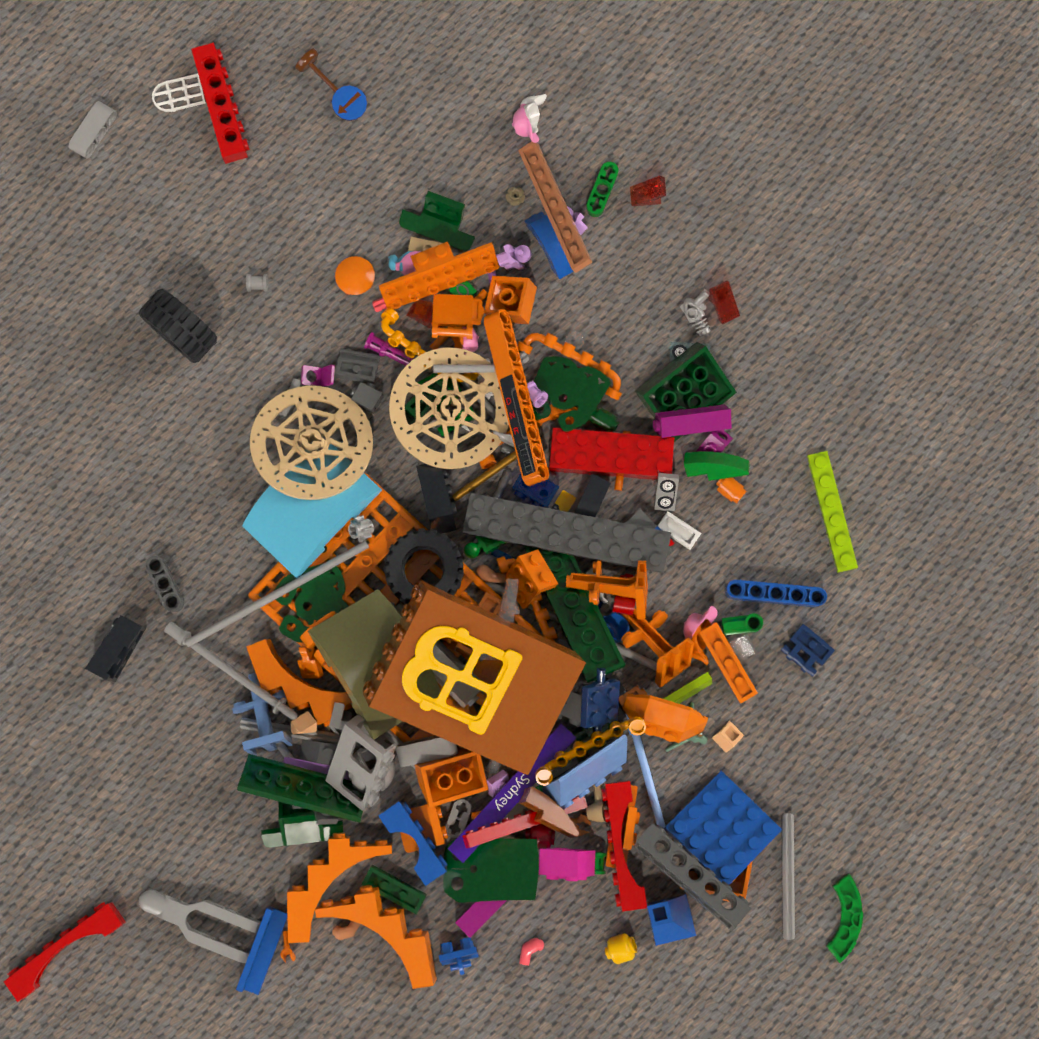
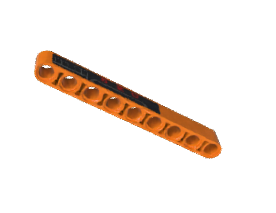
(516, 397)

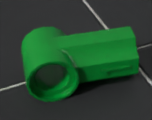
(739, 624)

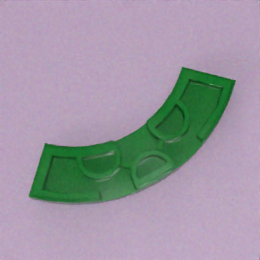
(851, 918)

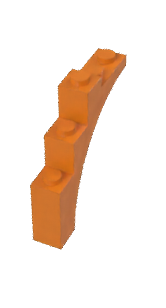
(275, 675)
(342, 855)
(390, 924)

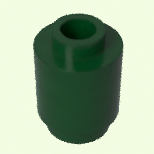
(604, 420)

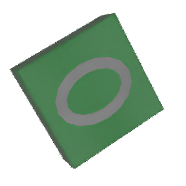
(463, 289)

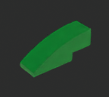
(715, 465)

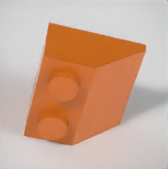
(513, 295)

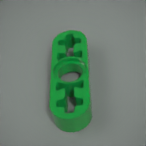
(602, 174)

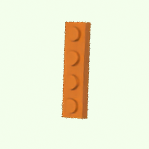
(728, 662)

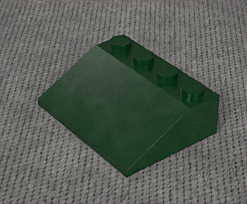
(686, 383)

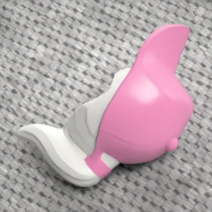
(527, 117)

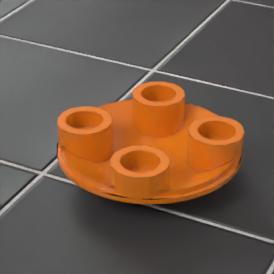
(355, 275)

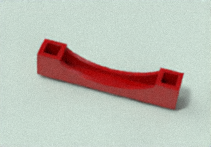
(630, 894)
(26, 979)

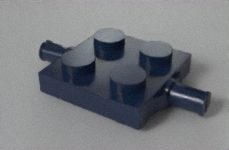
(600, 702)

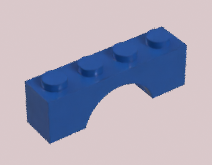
(398, 819)

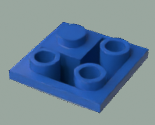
(670, 919)

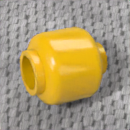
(621, 948)

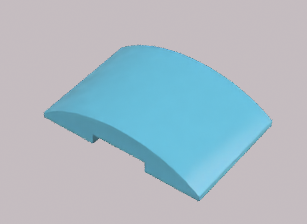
(300, 528)

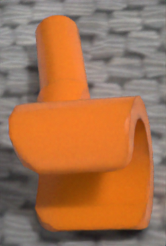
(286, 950)

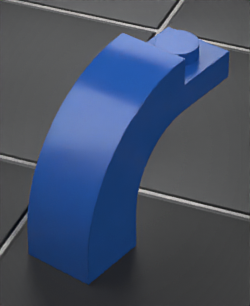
(543, 231)

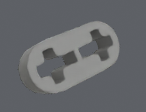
(453, 816)

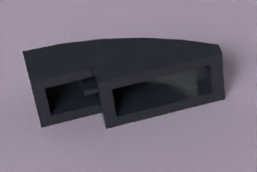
(593, 496)

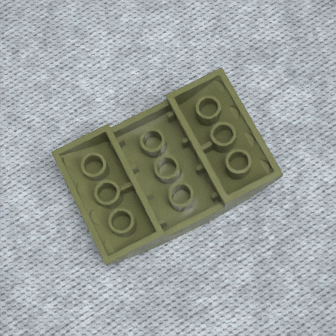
(352, 646)

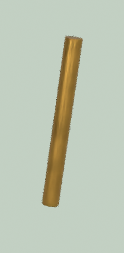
(485, 476)

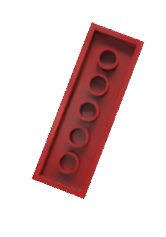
(611, 454)

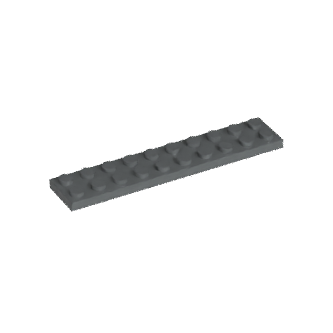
(566, 532)

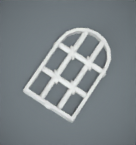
(183, 88)

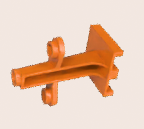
(633, 587)
(671, 659)

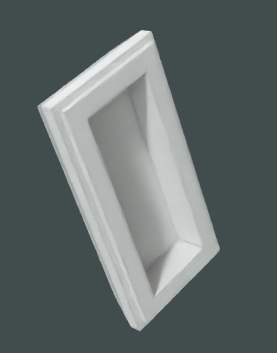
(680, 530)

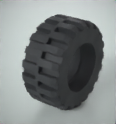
(178, 325)
(417, 541)

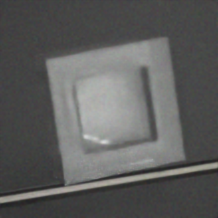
(742, 646)

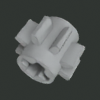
(361, 528)

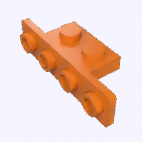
(628, 836)

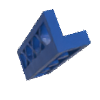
(262, 950)

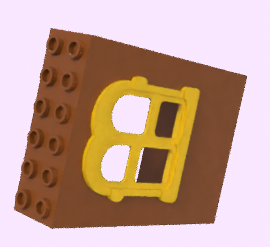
(518, 705)

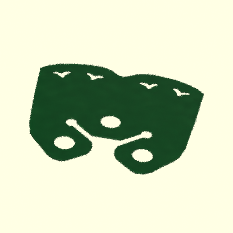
(573, 382)
(319, 593)

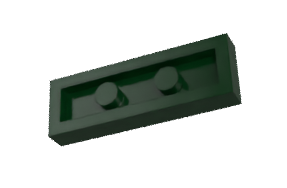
(395, 889)

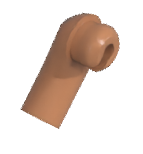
(489, 575)
(345, 932)

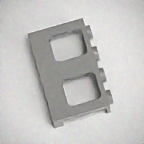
(344, 760)

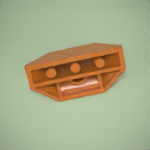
(665, 718)

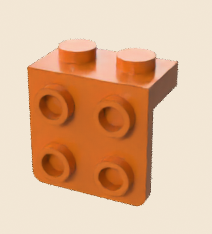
(532, 576)
(432, 827)

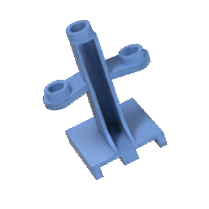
(267, 738)

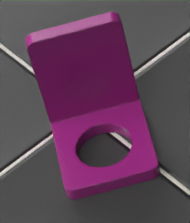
(324, 375)
(715, 443)

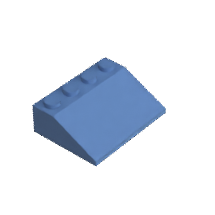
(588, 773)

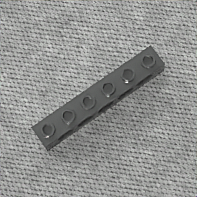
(695, 888)

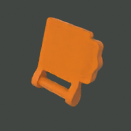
(456, 311)

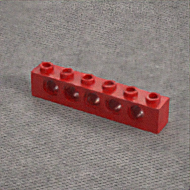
(206, 56)

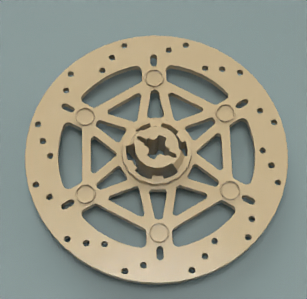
(411, 441)
(319, 446)

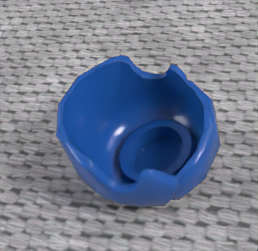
(617, 625)

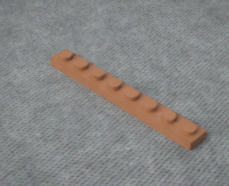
(555, 207)

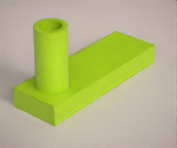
(690, 689)

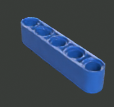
(784, 589)

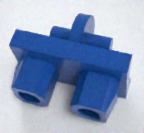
(448, 955)

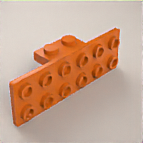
(437, 271)

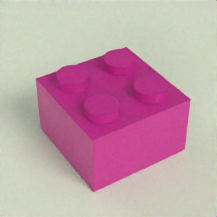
(566, 863)

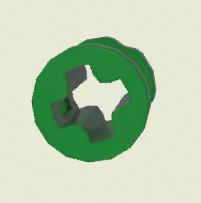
(599, 862)

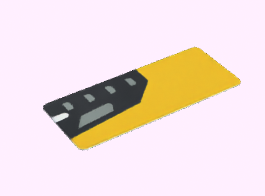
(564, 501)

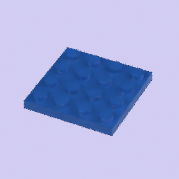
(723, 828)

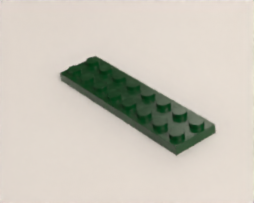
(580, 619)

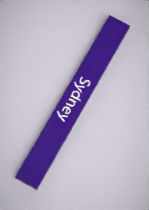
(513, 791)

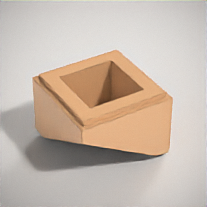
(304, 724)

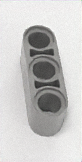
(92, 129)
(424, 750)

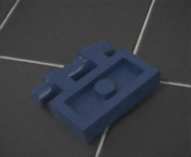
(812, 645)

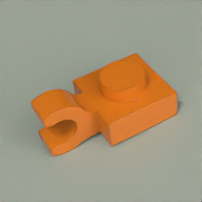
(308, 664)

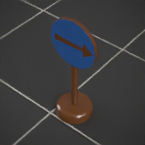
(348, 101)

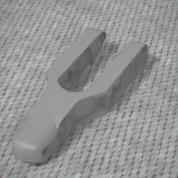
(176, 912)

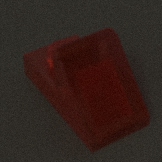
(648, 192)
(724, 302)
(422, 313)

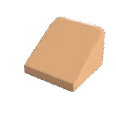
(727, 736)

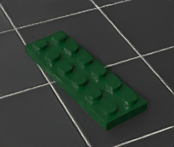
(297, 787)

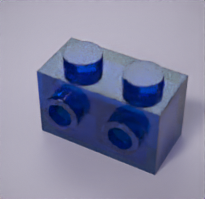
(540, 493)

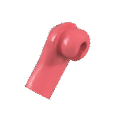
(529, 948)

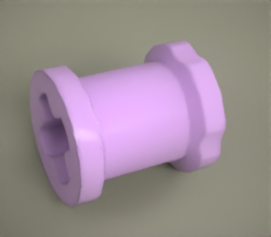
(536, 395)

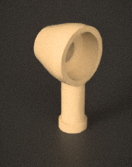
(596, 810)

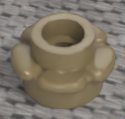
(510, 196)

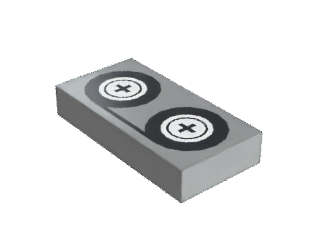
(666, 492)

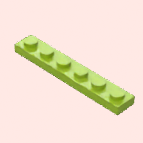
(832, 512)

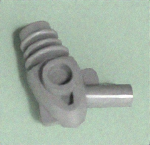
(695, 312)

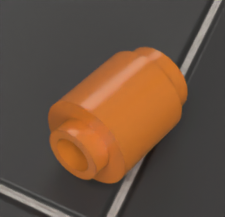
(731, 489)

